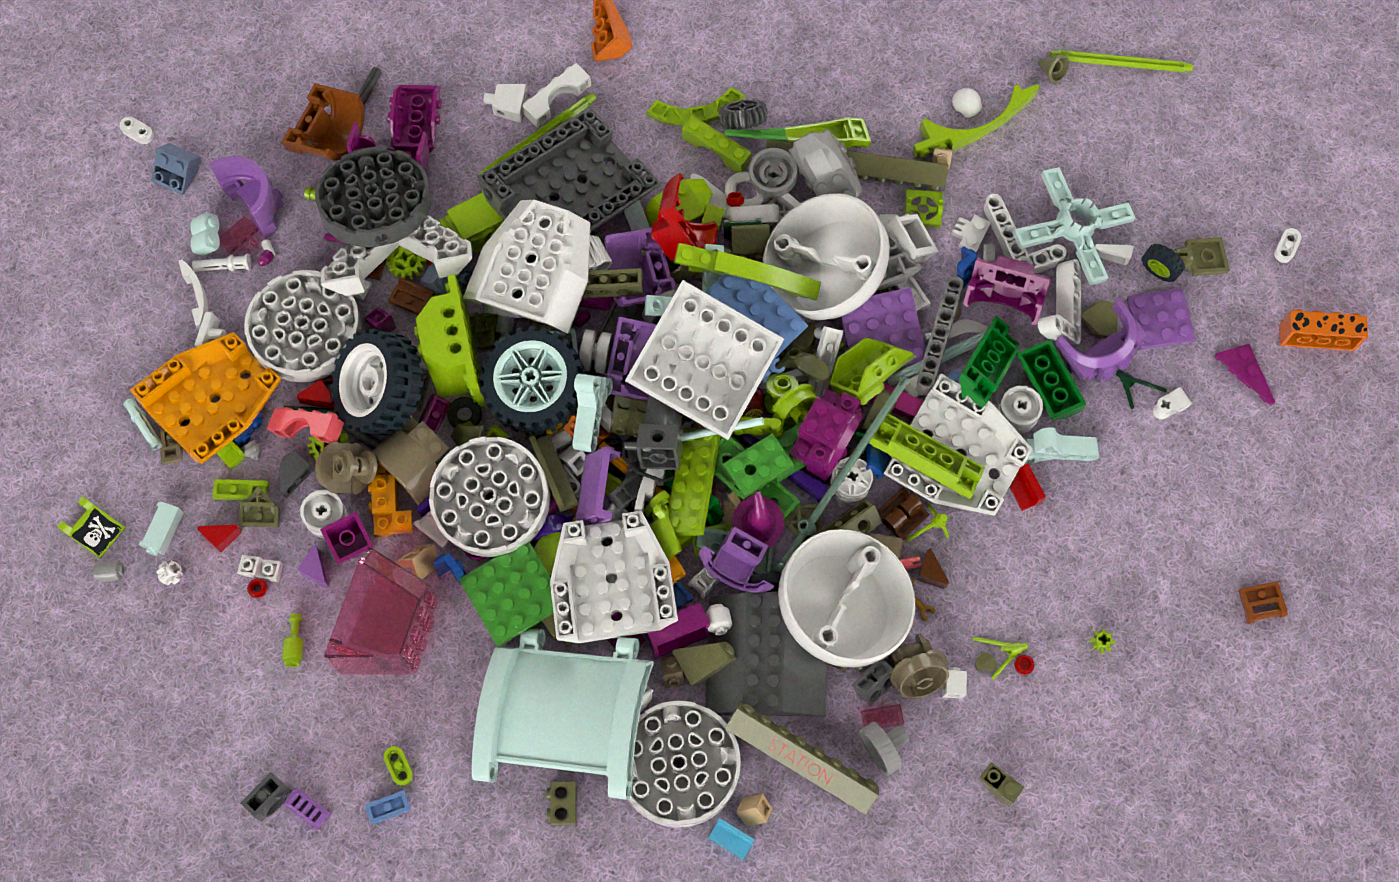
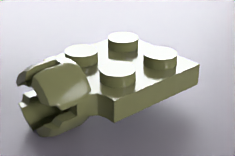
(1204, 256)

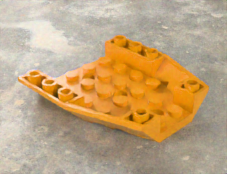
(188, 383)

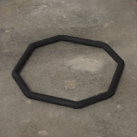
(638, 471)

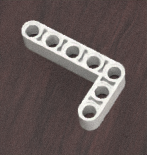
(1008, 244)
(1068, 305)

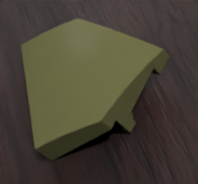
(1101, 319)
(466, 432)
(258, 511)
(800, 513)

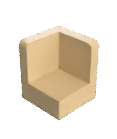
(754, 810)

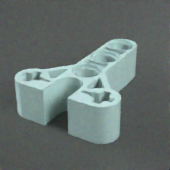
(591, 397)
(1051, 445)

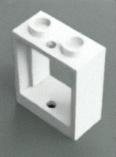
(917, 232)

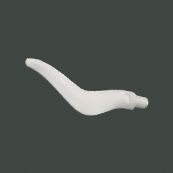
(961, 327)

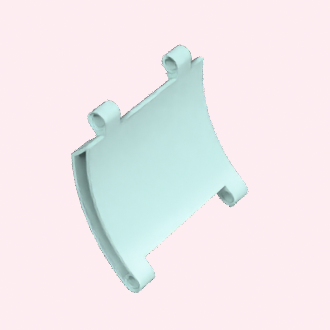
(561, 711)

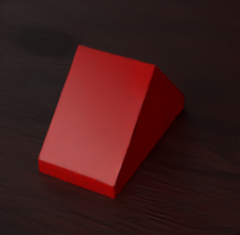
(316, 395)
(220, 535)

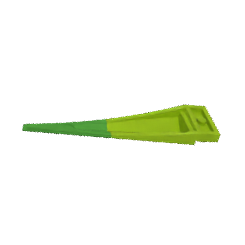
(847, 130)

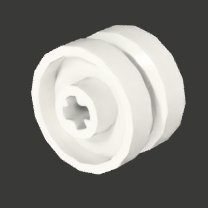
(593, 351)
(1021, 408)
(321, 510)

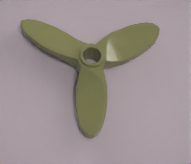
(799, 356)

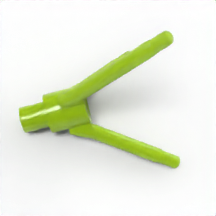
(939, 520)
(1012, 650)

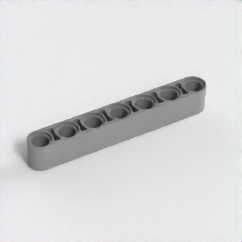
(940, 327)

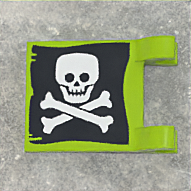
(94, 529)

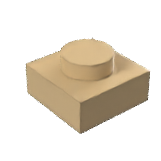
(942, 156)

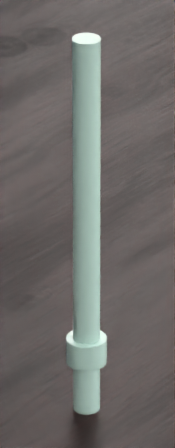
(706, 432)

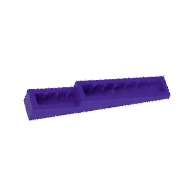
(807, 483)

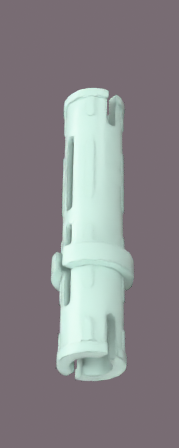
(139, 417)

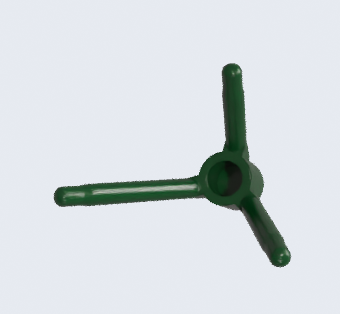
(1128, 381)

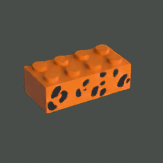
(1323, 330)

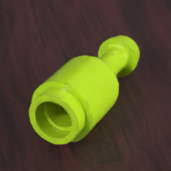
(293, 645)

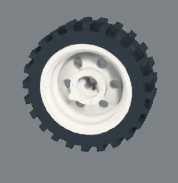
(376, 382)

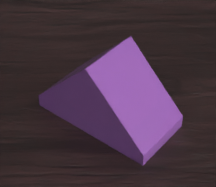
(313, 567)

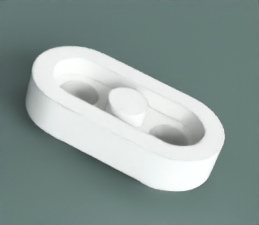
(135, 129)
(1286, 246)

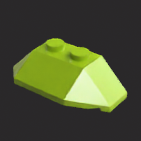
(693, 195)

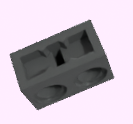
(873, 682)

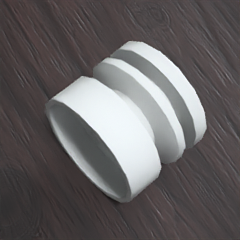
(851, 491)

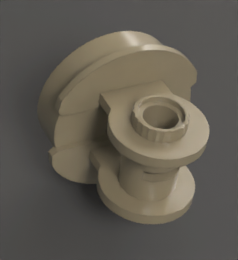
(345, 468)
(918, 669)

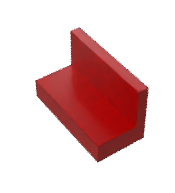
(1026, 488)

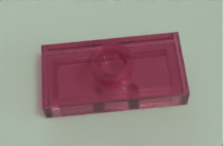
(884, 716)

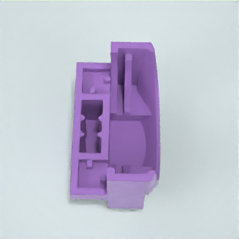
(1109, 354)

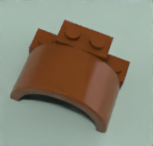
(322, 132)

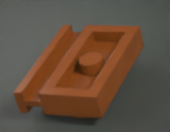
(410, 296)

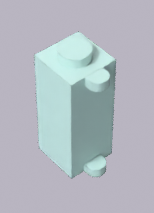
(161, 529)

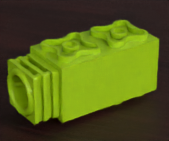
(473, 221)

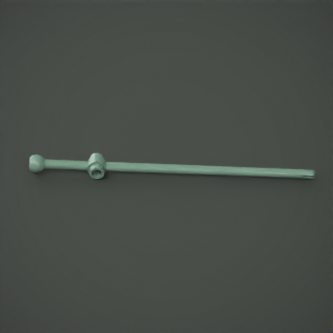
(807, 526)

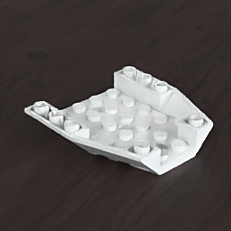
(551, 283)
(978, 432)
(585, 599)

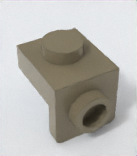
(671, 672)

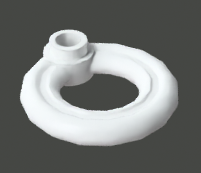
(735, 179)

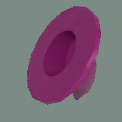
(759, 519)

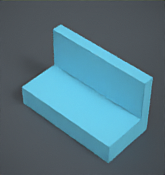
(731, 839)

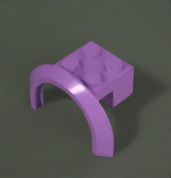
(736, 561)

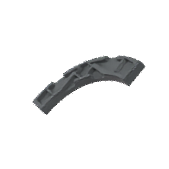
(629, 488)

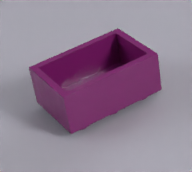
(689, 629)

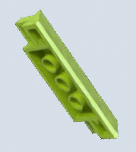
(928, 455)

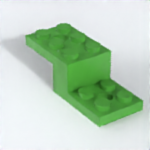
(770, 460)
(771, 490)

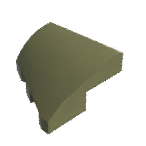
(484, 335)

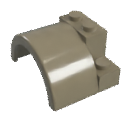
(412, 457)

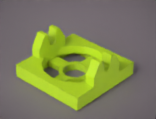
(938, 199)

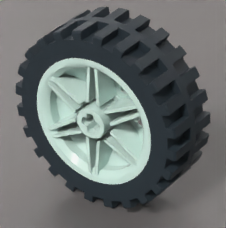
(514, 353)

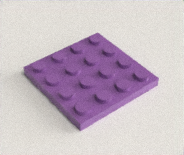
(888, 319)

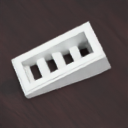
(1115, 253)

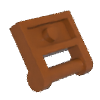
(1259, 596)

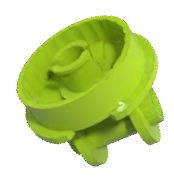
(788, 399)

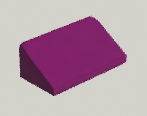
(434, 412)

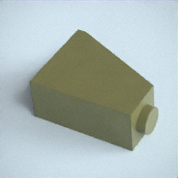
(704, 660)

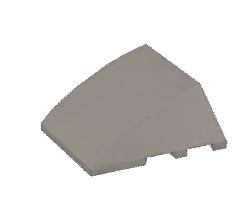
(899, 266)

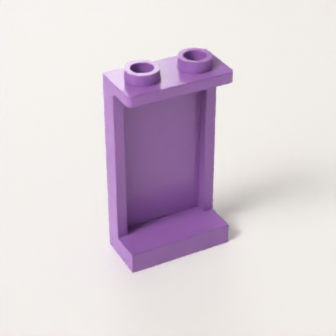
(594, 485)

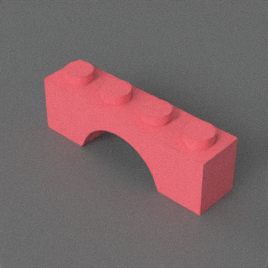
(289, 422)

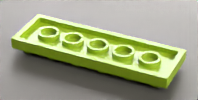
(693, 485)

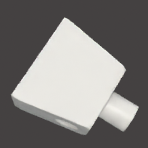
(507, 101)

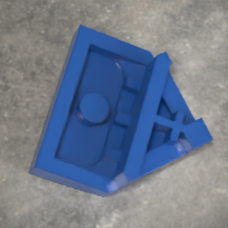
(876, 460)

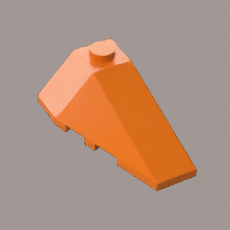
(610, 32)

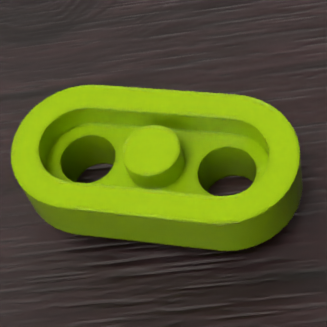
(661, 498)
(398, 766)

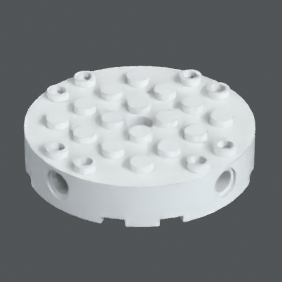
(300, 326)
(495, 524)
(710, 770)

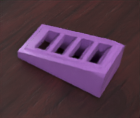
(293, 797)

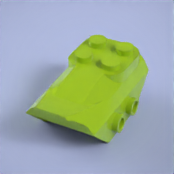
(866, 367)

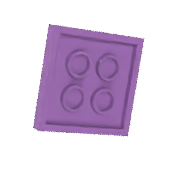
(1162, 317)

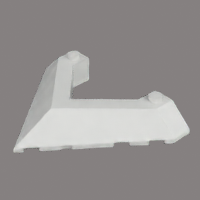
(429, 241)

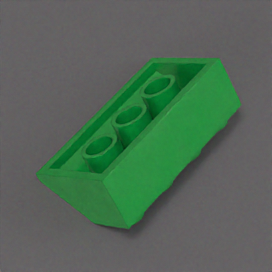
(1052, 380)

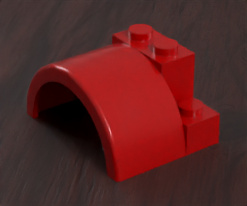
(674, 229)

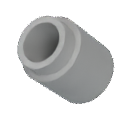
(109, 571)

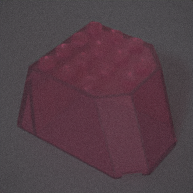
(382, 620)

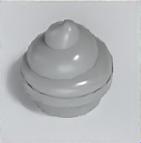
(252, 450)

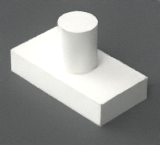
(209, 329)

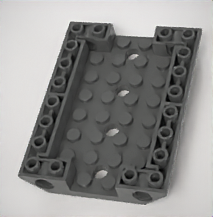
(557, 161)

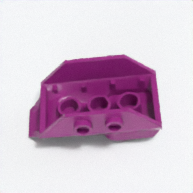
(412, 113)

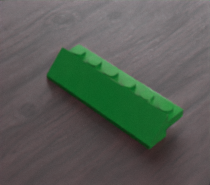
(988, 363)

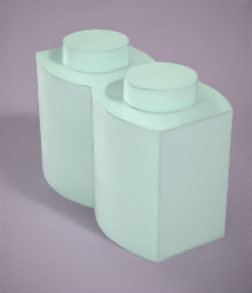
(205, 235)

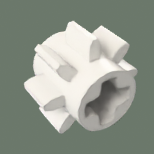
(169, 572)

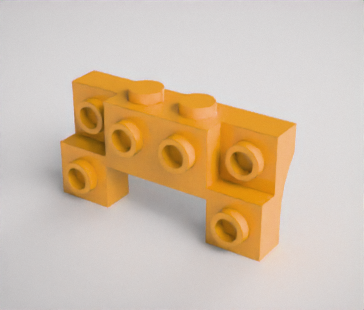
(384, 506)

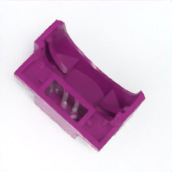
(1008, 284)
(826, 433)

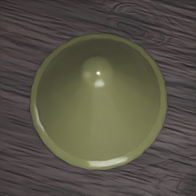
(1054, 67)

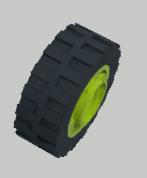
(1163, 262)

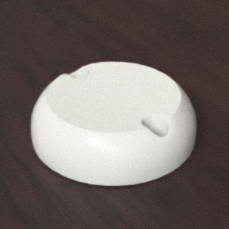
(835, 243)
(846, 598)

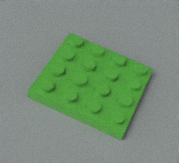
(510, 593)

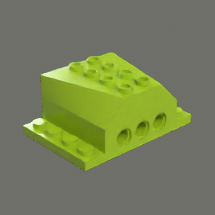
(449, 344)

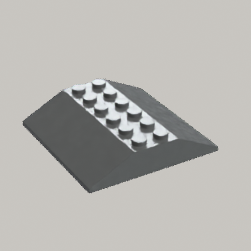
(770, 665)

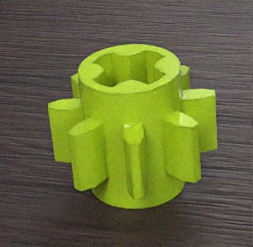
(1106, 637)

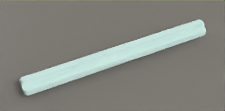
(949, 353)

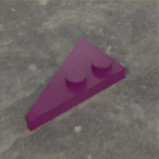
(1244, 365)

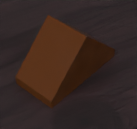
(932, 572)

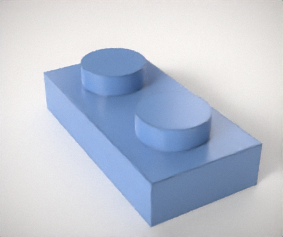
(387, 807)

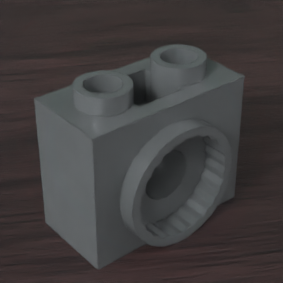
(266, 797)

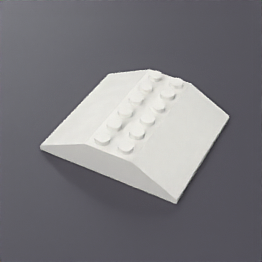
(704, 360)

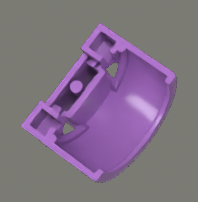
(255, 193)
(626, 253)
(625, 353)

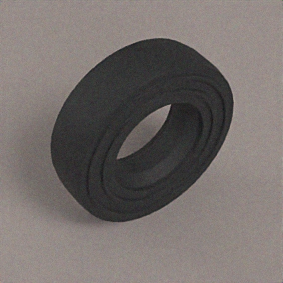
(463, 402)
(771, 577)

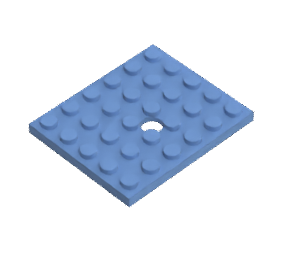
(759, 304)

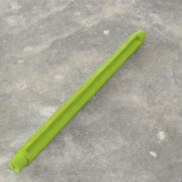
(1125, 61)
(570, 112)

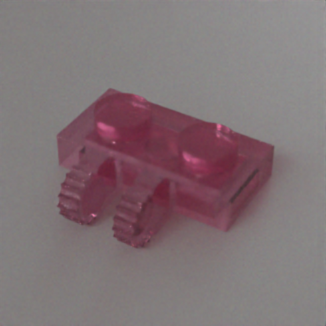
(239, 234)

